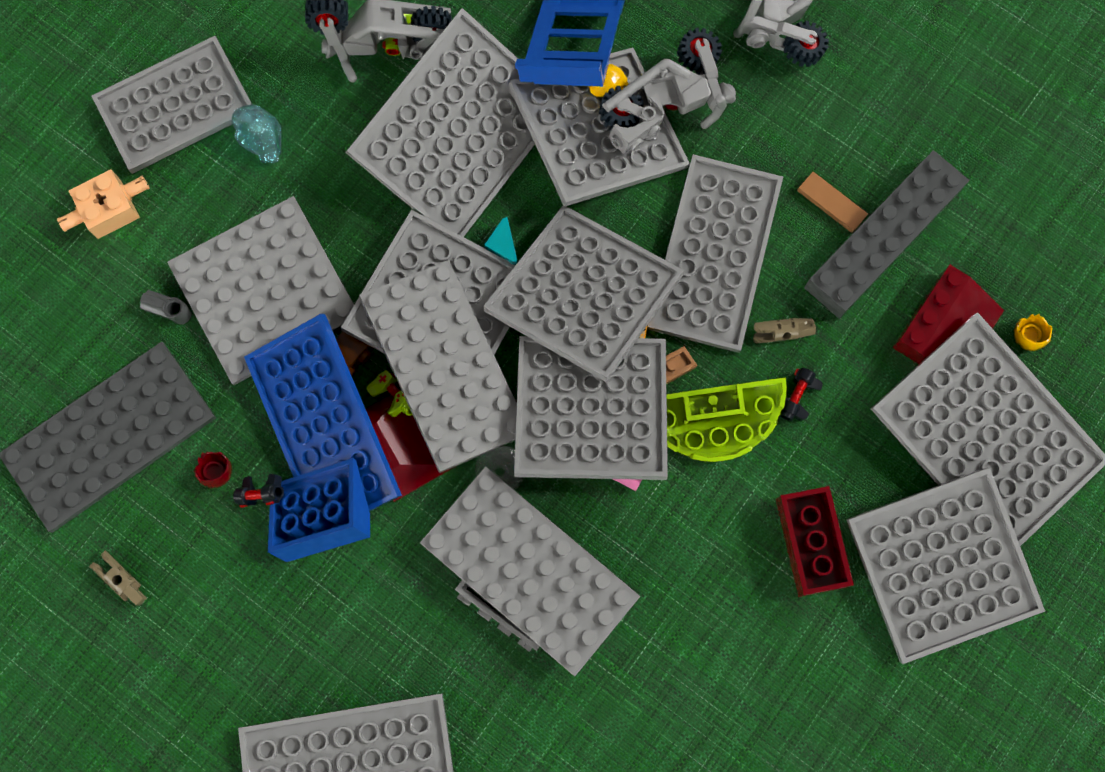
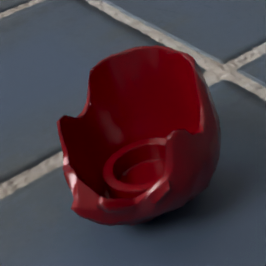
(213, 469)

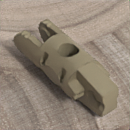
(783, 330)
(127, 588)

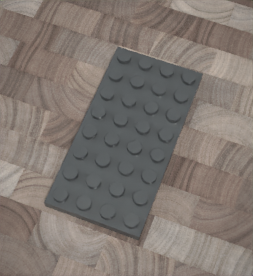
(106, 437)

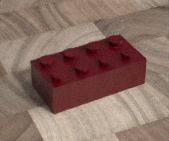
(814, 541)

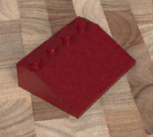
(943, 311)

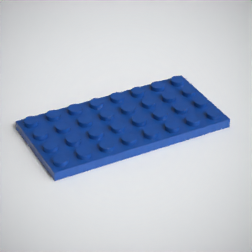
(319, 407)

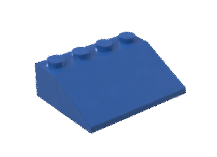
(319, 512)

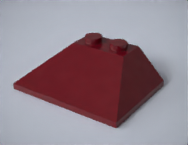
(403, 447)

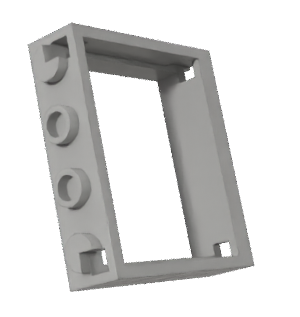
(488, 613)

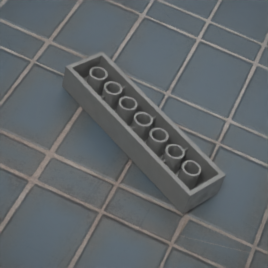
(886, 234)

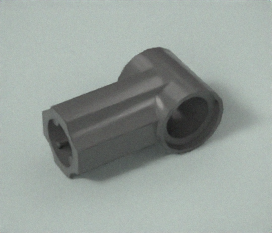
(165, 307)

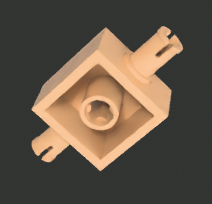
(103, 204)

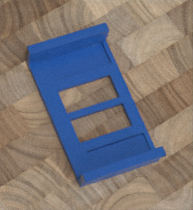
(570, 66)

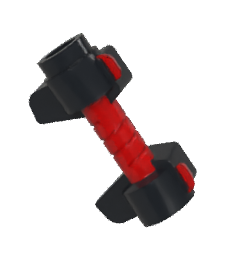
(803, 379)
(269, 493)

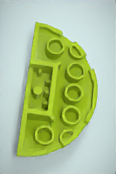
(723, 419)

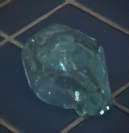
(256, 124)

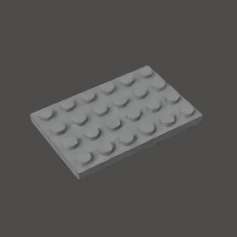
(171, 104)

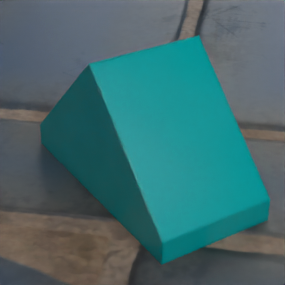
(502, 243)

